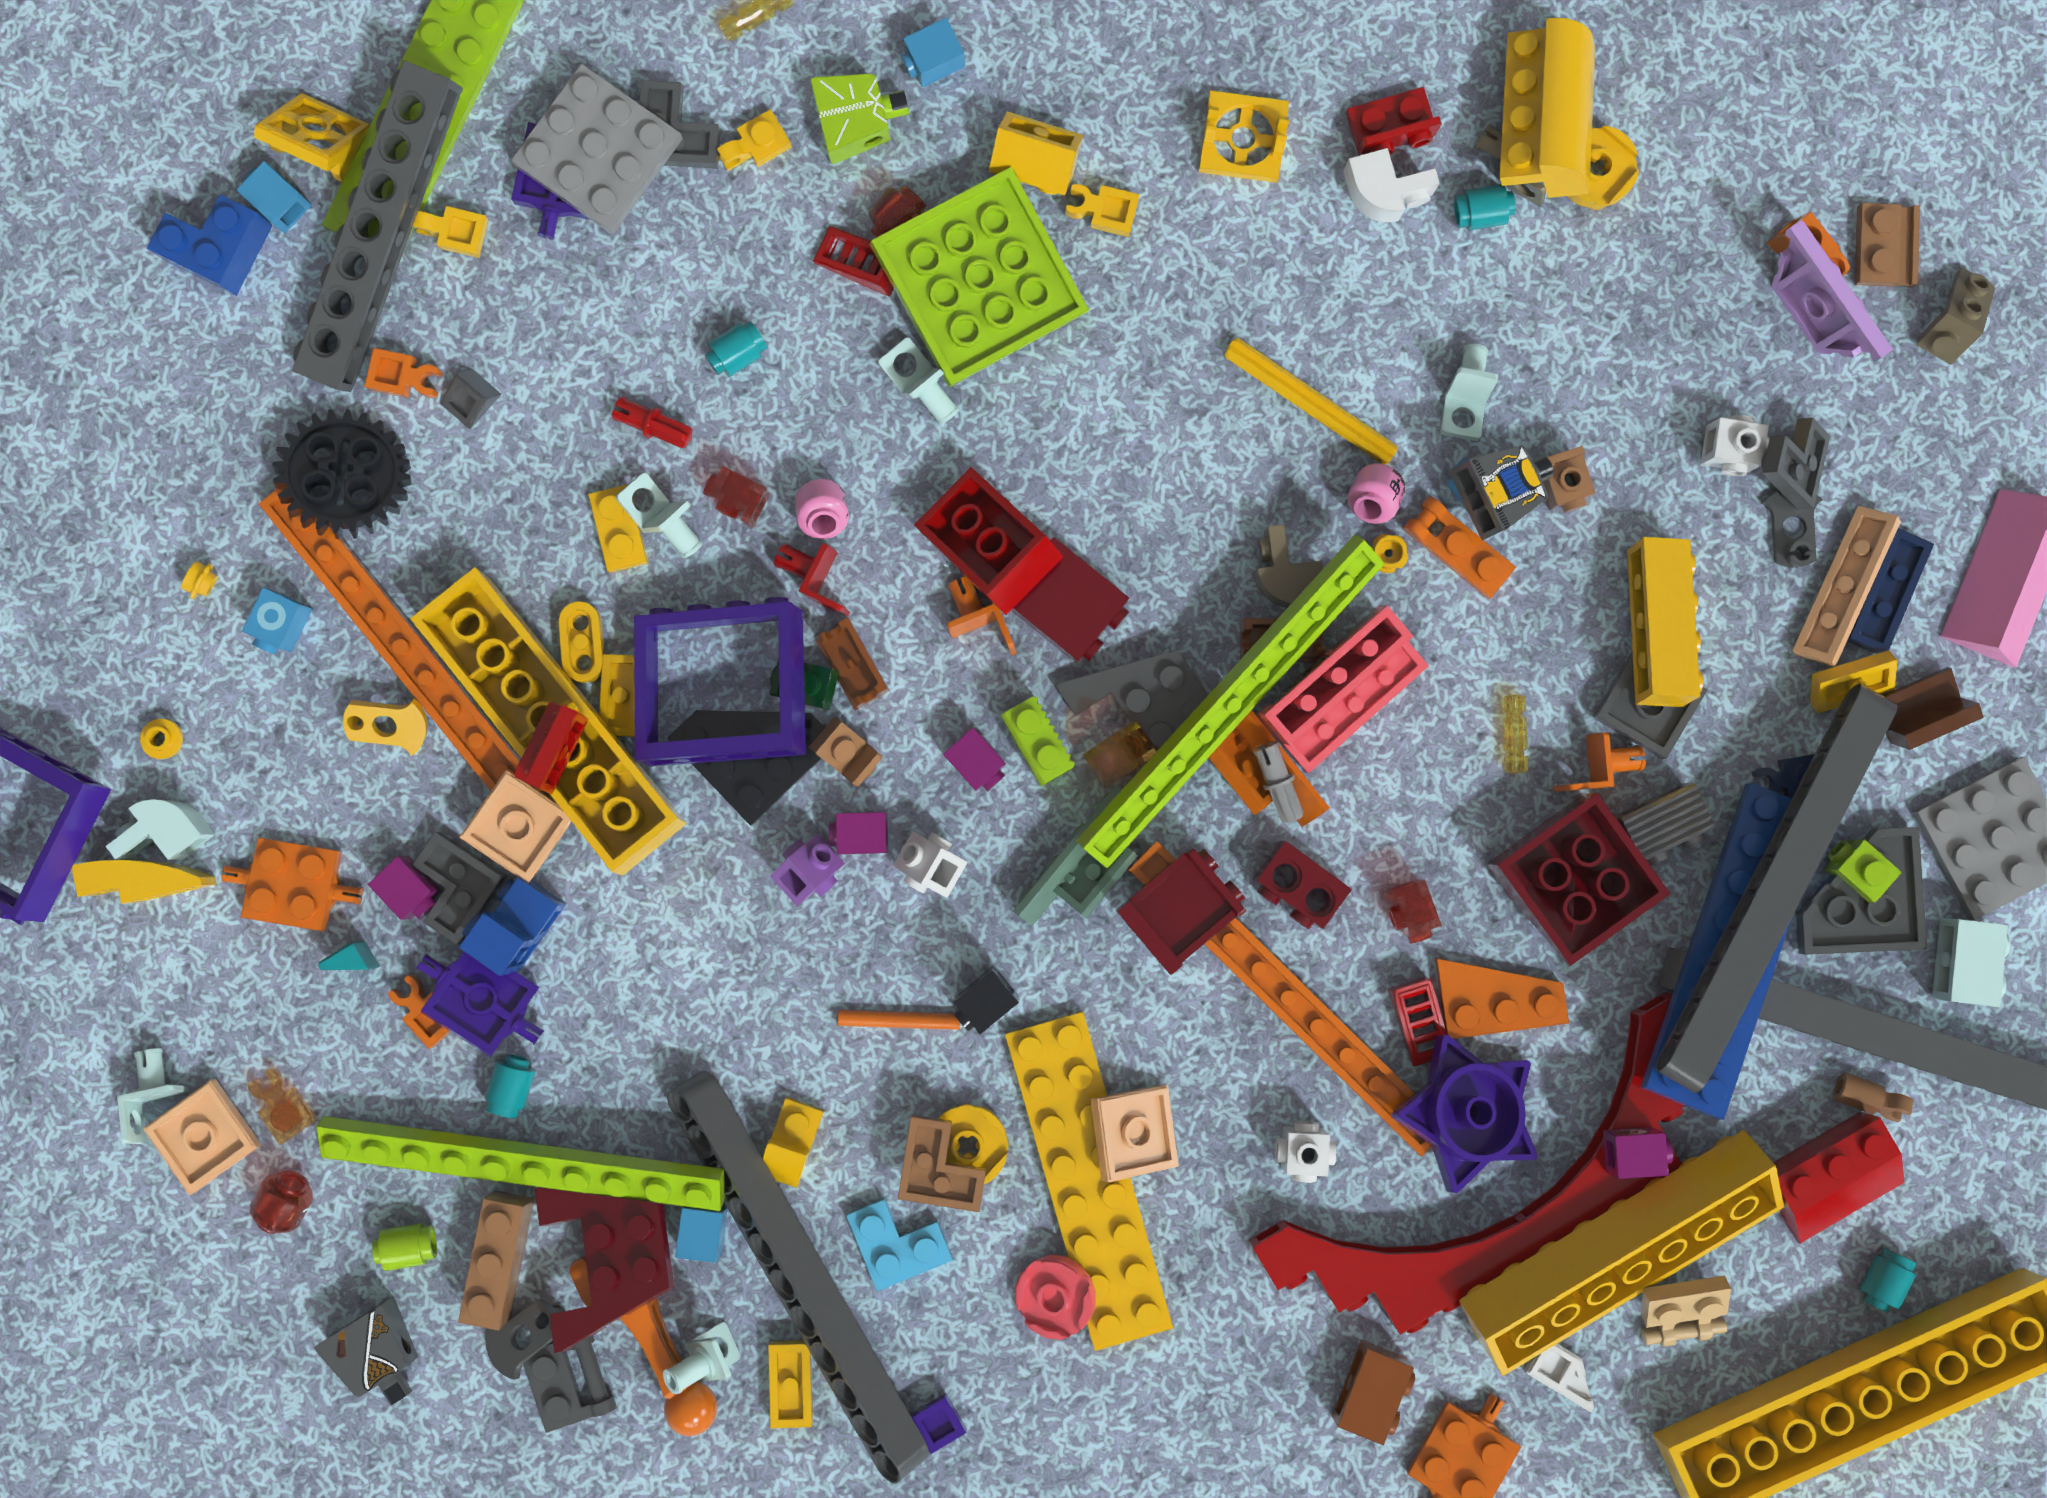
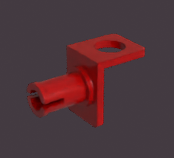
(813, 572)

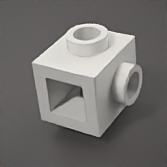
(1735, 444)
(929, 864)
(1296, 1139)

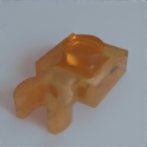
(285, 1112)

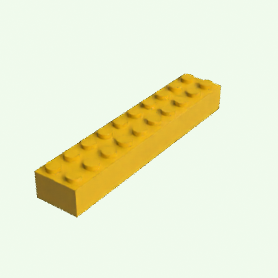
(1863, 1394)

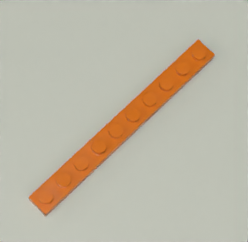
(398, 644)
(1301, 1011)

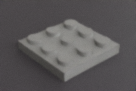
(597, 149)
(1990, 837)

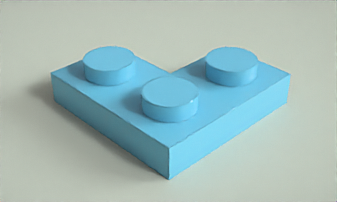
(896, 1256)

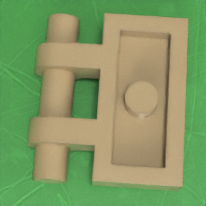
(1696, 1301)

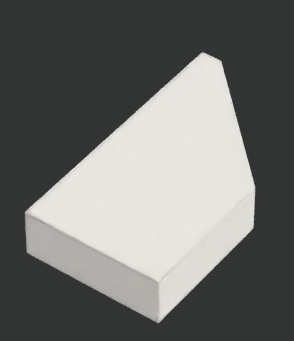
(1563, 1373)

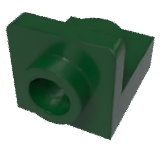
(818, 685)

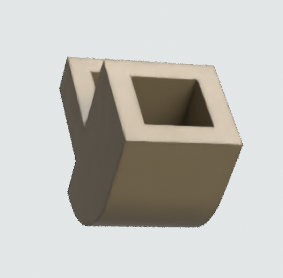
(1281, 580)

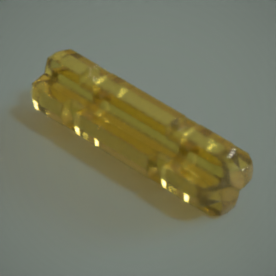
(751, 16)
(1515, 734)

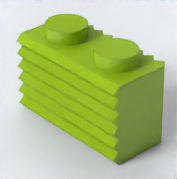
(1037, 741)

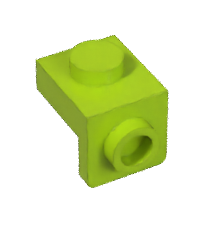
(1862, 868)

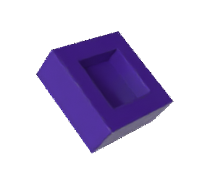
(939, 1423)

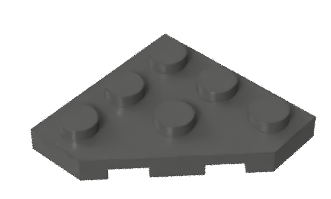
(1844, 922)

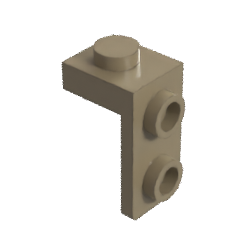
(1961, 319)

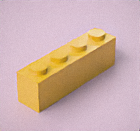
(1664, 622)

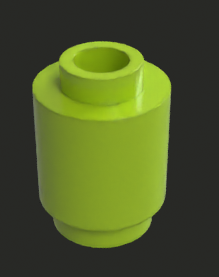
(405, 1246)

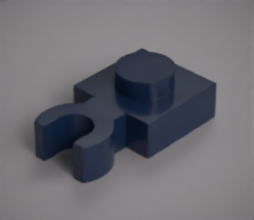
(1790, 774)

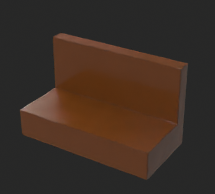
(1929, 710)

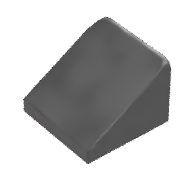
(469, 397)

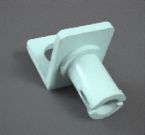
(921, 382)
(1468, 393)
(661, 517)
(151, 1087)
(705, 1360)

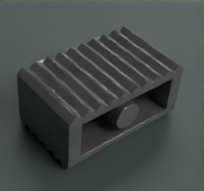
(1667, 821)

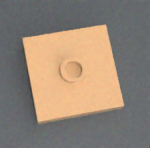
(517, 826)
(1134, 1133)
(202, 1136)

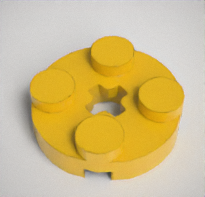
(1620, 168)
(990, 1133)

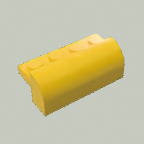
(1549, 108)

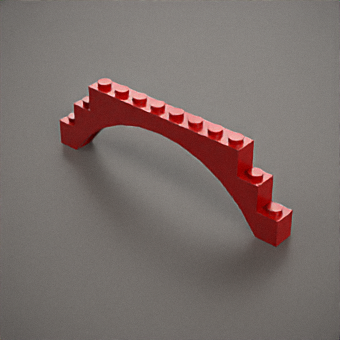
(1434, 1277)

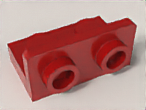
(1393, 122)
(550, 747)

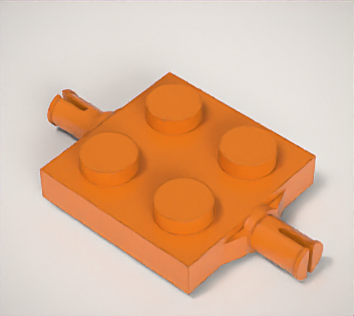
(292, 884)
(1465, 1453)

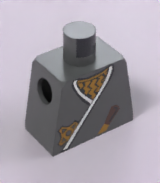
(372, 1352)

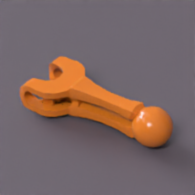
(693, 1408)

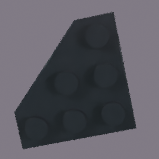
(749, 784)

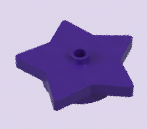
(1469, 1112)

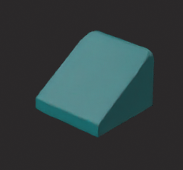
(350, 957)

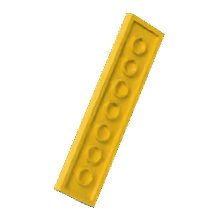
(1095, 1217)

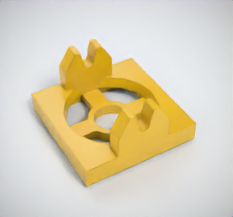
(1272, 109)
(281, 135)

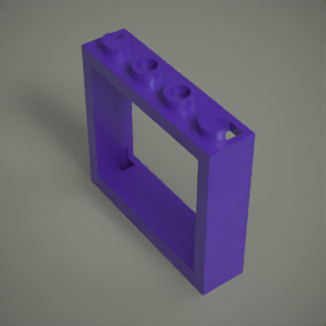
(791, 684)
(66, 838)

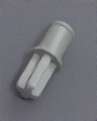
(1279, 782)

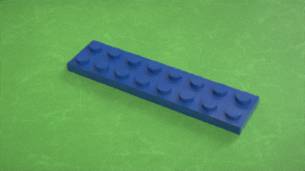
(1747, 839)

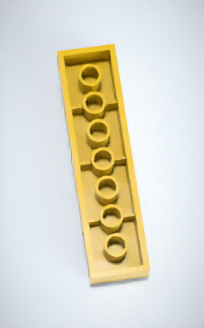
(513, 683)
(1623, 1251)

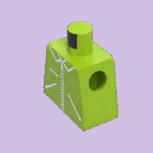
(855, 113)

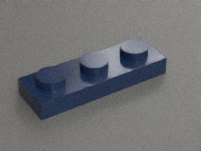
(1891, 592)

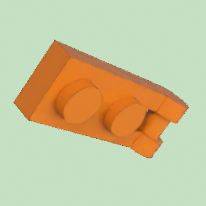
(1460, 548)

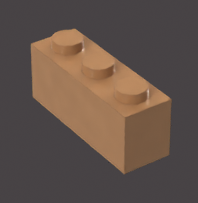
(496, 1260)

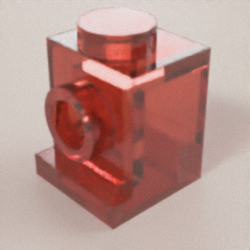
(736, 496)
(1412, 910)

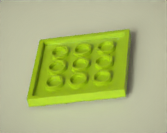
(979, 276)

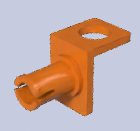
(973, 614)
(1605, 761)

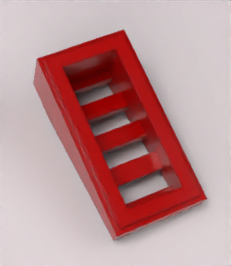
(874, 278)
(1411, 989)

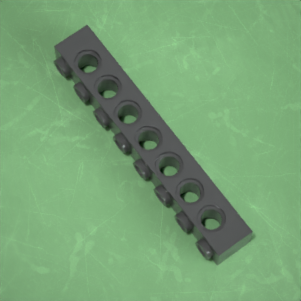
(396, 218)

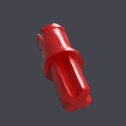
(652, 423)

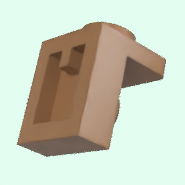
(846, 752)

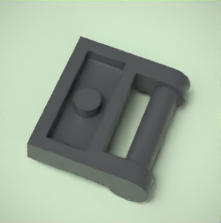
(557, 1389)

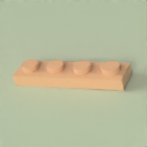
(1846, 586)

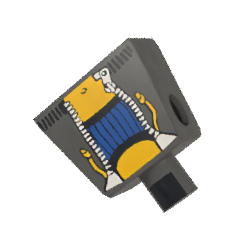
(1501, 487)

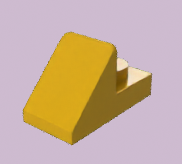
(792, 1141)

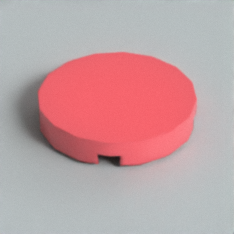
(1055, 1296)

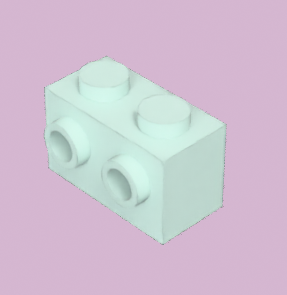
(1970, 962)

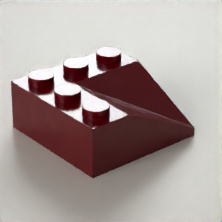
(1578, 877)

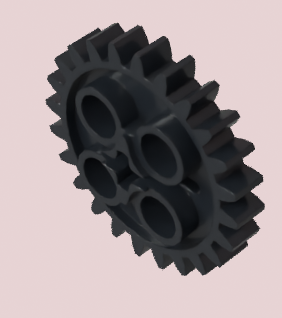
(303, 471)

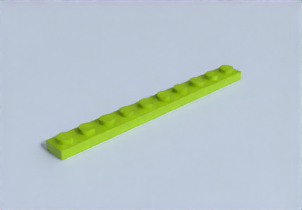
(1231, 701)
(521, 1163)

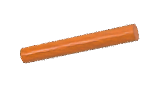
(897, 1019)

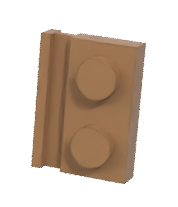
(1887, 245)

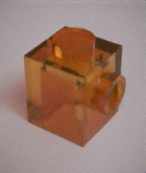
(1113, 758)

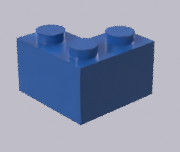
(217, 252)
(514, 929)

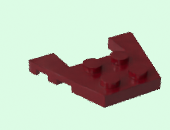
(623, 1254)

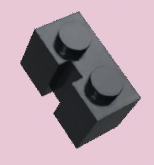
(984, 1001)

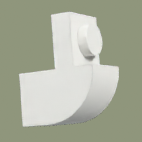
(1379, 192)

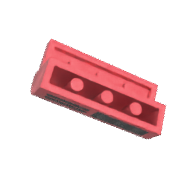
(1343, 688)

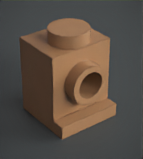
(1558, 491)

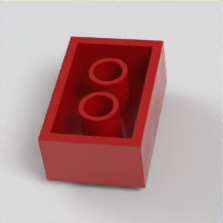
(989, 540)

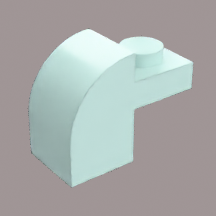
(168, 823)

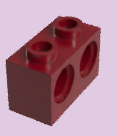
(1306, 877)

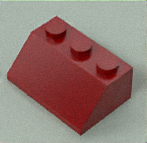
(1838, 1174)

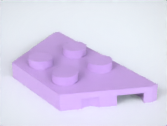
(1823, 301)

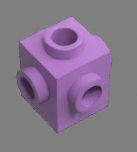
(807, 869)

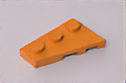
(1496, 1001)

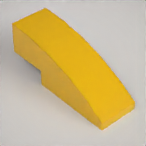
(137, 879)

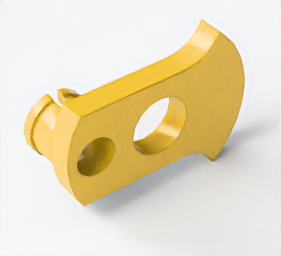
(409, 719)

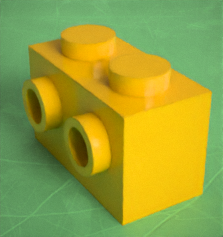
(1036, 152)

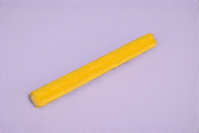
(1311, 401)

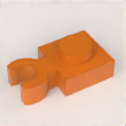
(397, 373)
(424, 1028)

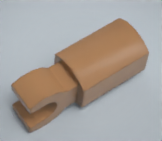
(1871, 1097)

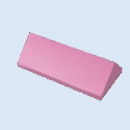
(2003, 580)

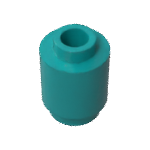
(1484, 207)
(735, 349)
(509, 1086)
(1888, 1280)

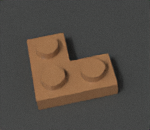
(929, 1177)

